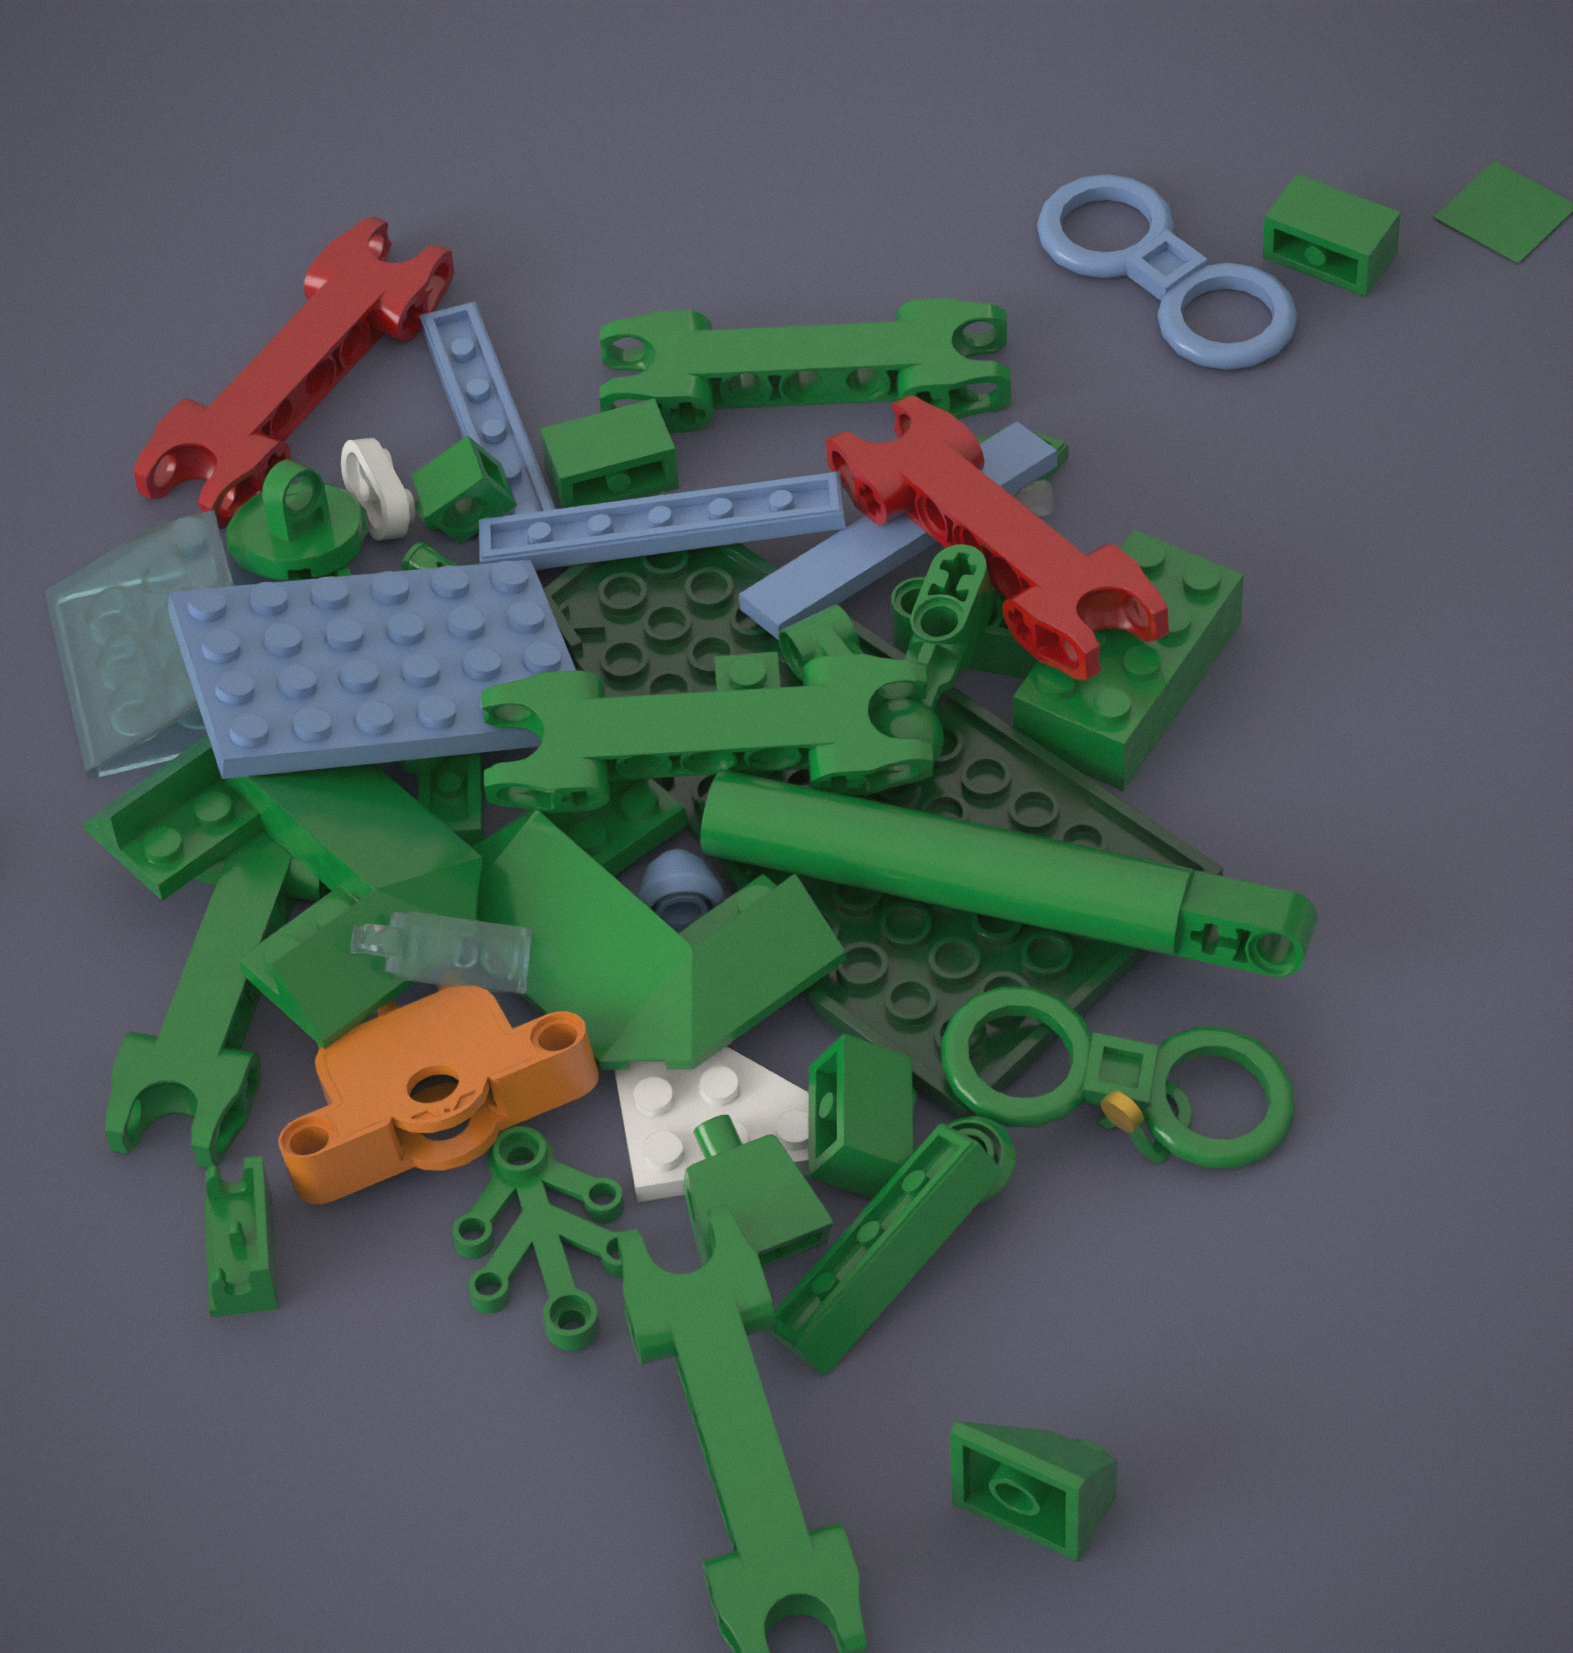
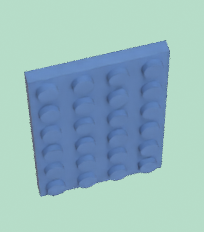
(363, 664)

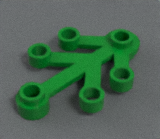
(542, 1228)

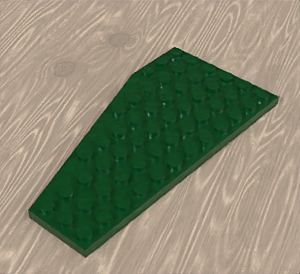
(910, 963)

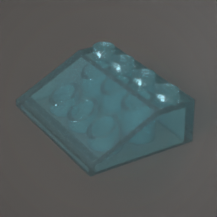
(121, 648)

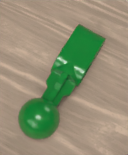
(953, 572)

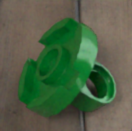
(301, 528)

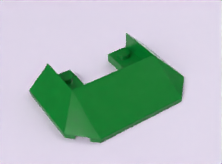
(343, 825)
(620, 963)

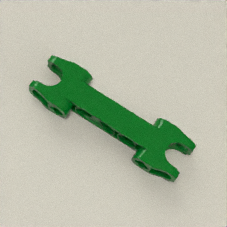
(707, 369)
(700, 733)
(198, 1057)
(704, 1325)

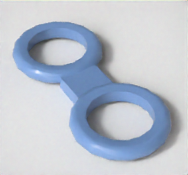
(1168, 271)

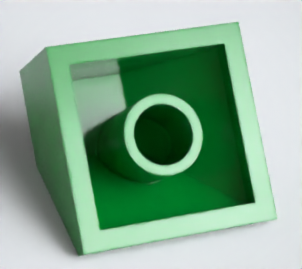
(1033, 1483)

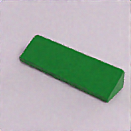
(884, 1247)

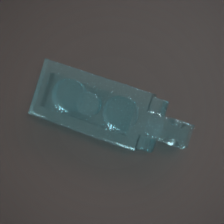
(449, 951)

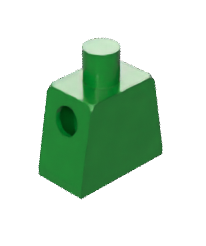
(760, 1187)

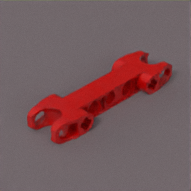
(244, 430)
(1049, 585)

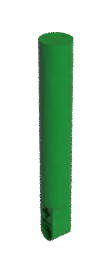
(1007, 874)

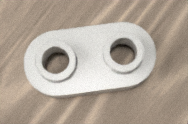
(373, 481)

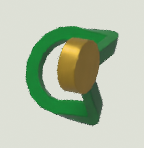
(1126, 1115)

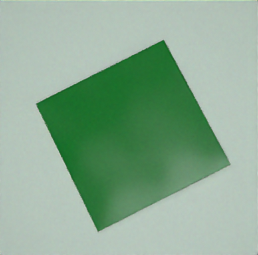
(1506, 211)

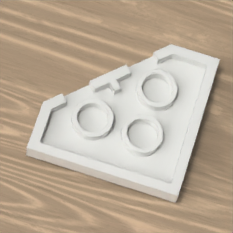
(667, 1104)

